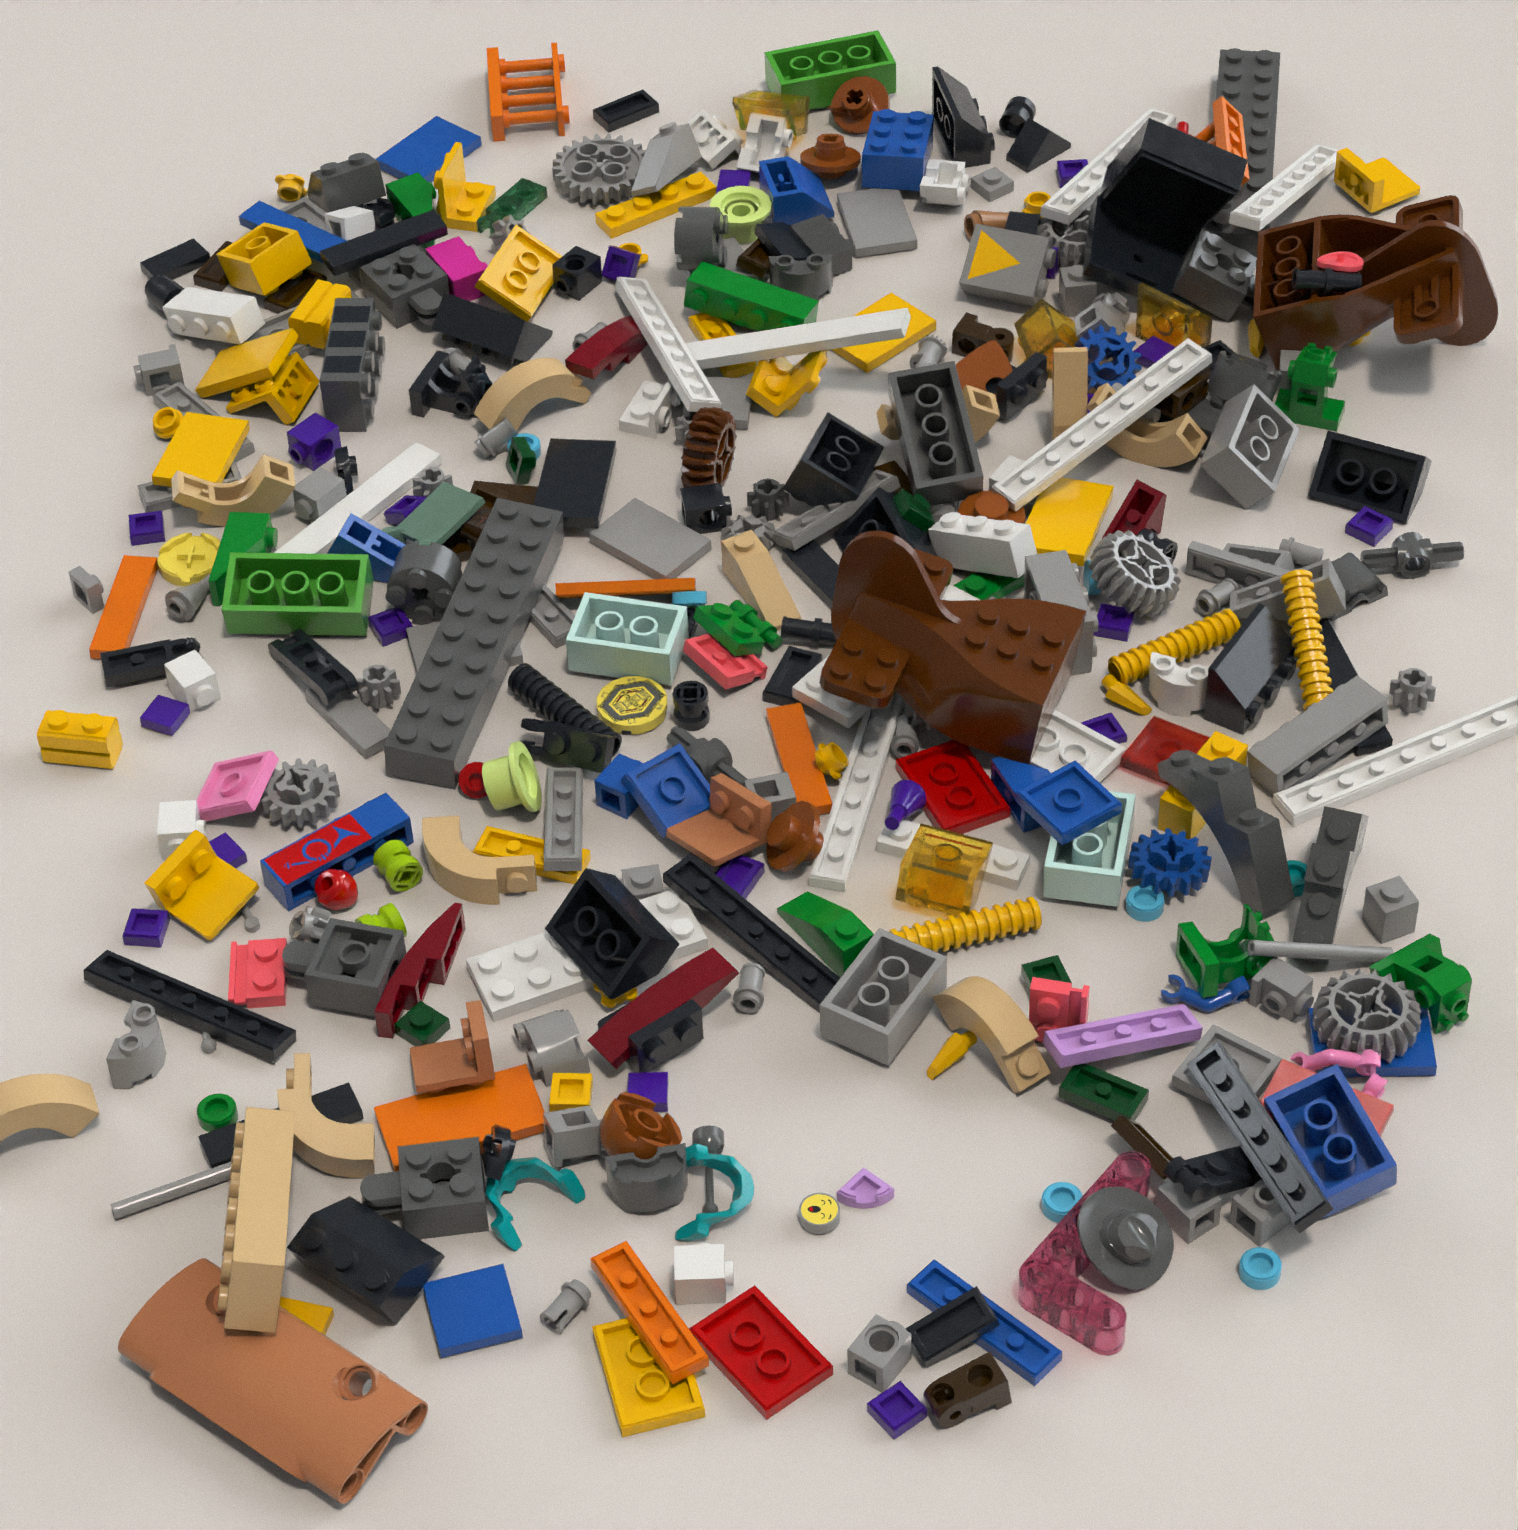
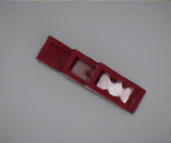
(607, 348)
(423, 964)
(696, 980)

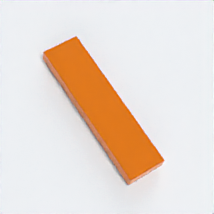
(626, 587)
(124, 605)
(797, 755)
(649, 1312)

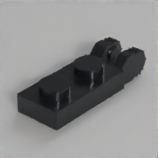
(143, 660)
(570, 744)

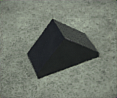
(1035, 146)

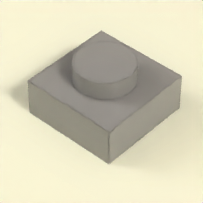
(992, 184)
(87, 589)
(643, 881)

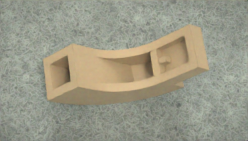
(526, 387)
(980, 405)
(1154, 442)
(258, 492)
(469, 874)
(999, 1023)
(46, 1102)
(323, 1143)

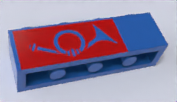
(341, 844)

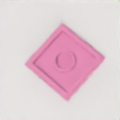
(236, 785)

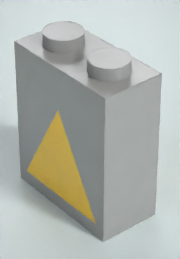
(1007, 265)

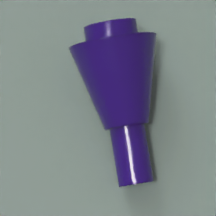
(905, 800)

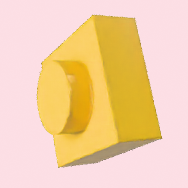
(570, 1090)

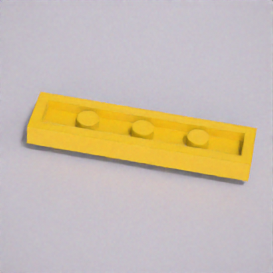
(656, 205)

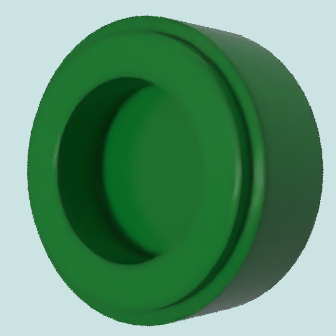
(217, 1112)

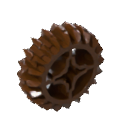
(708, 448)

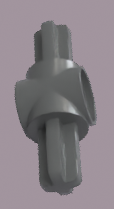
(1412, 555)
(709, 756)

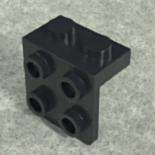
(1020, 385)
(663, 1037)

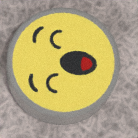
(819, 1213)

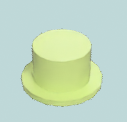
(745, 209)
(513, 780)

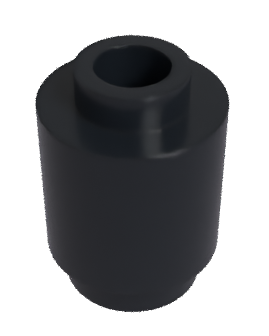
(161, 290)

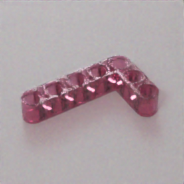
(1052, 1283)

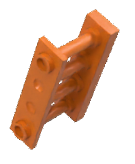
(500, 84)
(1228, 131)

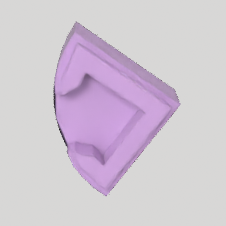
(865, 1191)

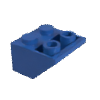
(793, 190)

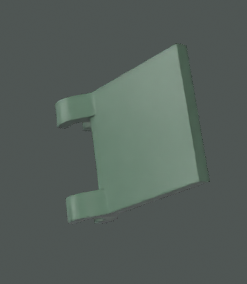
(437, 516)

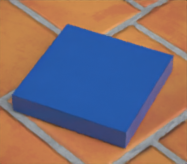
(669, 788)
(1068, 802)
(472, 1310)

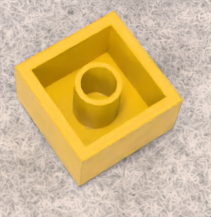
(264, 259)

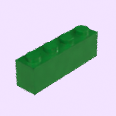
(746, 300)

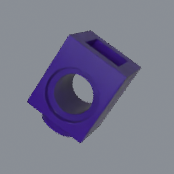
(313, 441)

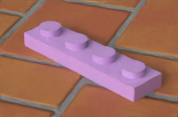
(1122, 1035)

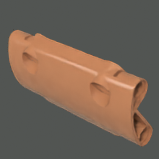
(271, 1388)

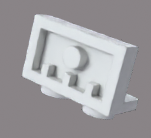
(713, 138)
(650, 409)

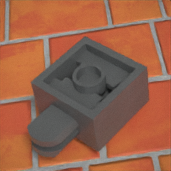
(1216, 276)
(408, 292)
(347, 965)
(428, 1206)

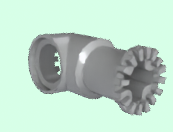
(929, 352)

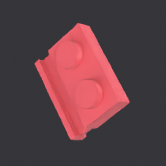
(721, 663)
(258, 973)
(1056, 1005)

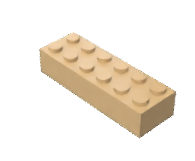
(257, 1220)

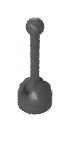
(714, 1140)

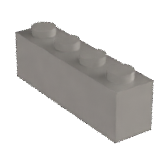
(1318, 736)

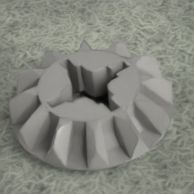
(758, 525)

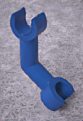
(1234, 992)

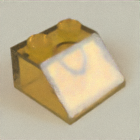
(792, 107)
(1170, 319)
(1045, 329)
(943, 870)

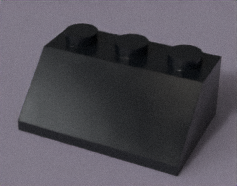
(959, 121)
(488, 329)
(833, 464)
(1369, 475)
(882, 514)
(1249, 672)
(610, 934)
(366, 1256)

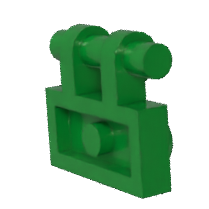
(737, 627)

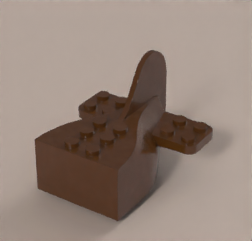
(1413, 270)
(966, 666)

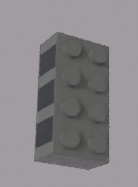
(352, 364)
(935, 433)

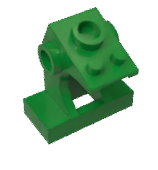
(1314, 372)
(1222, 961)
(1436, 980)

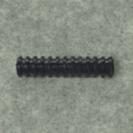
(555, 703)

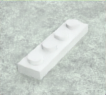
(1004, 868)

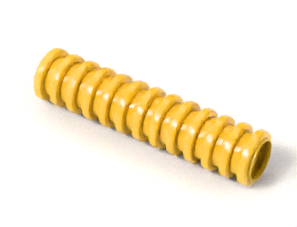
(1306, 636)
(1181, 645)
(974, 926)

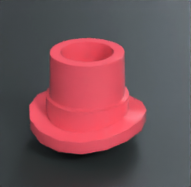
(1341, 262)

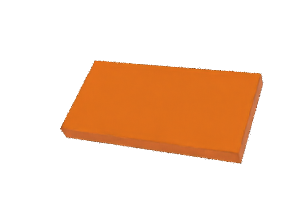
(463, 1112)

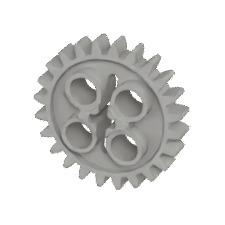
(598, 168)

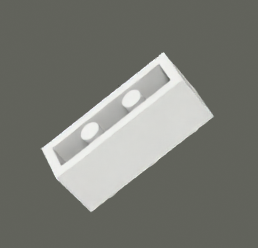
(213, 315)
(983, 544)

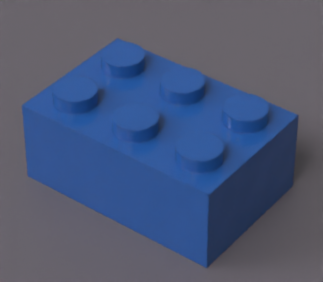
(897, 150)
(1333, 1138)

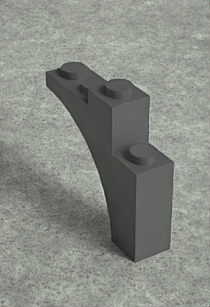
(1247, 835)
(1328, 876)

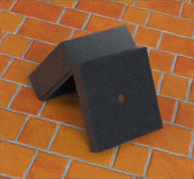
(1155, 205)

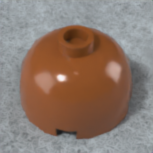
(636, 1128)

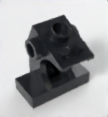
(447, 392)

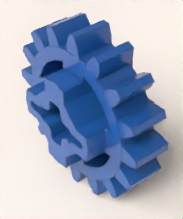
(1108, 345)
(1169, 862)

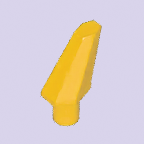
(1255, 339)
(1124, 695)
(952, 1051)

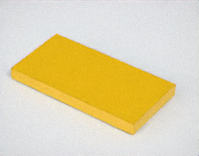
(1069, 517)

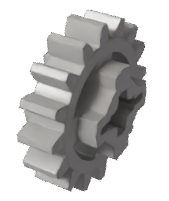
(300, 793)

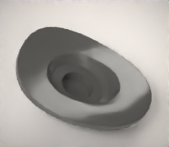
(1125, 1237)

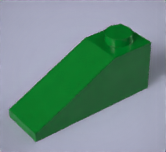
(411, 197)
(245, 534)
(827, 929)

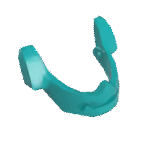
(519, 1169)
(743, 1191)

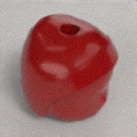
(336, 889)

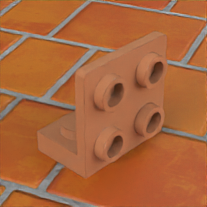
(731, 826)
(456, 1060)

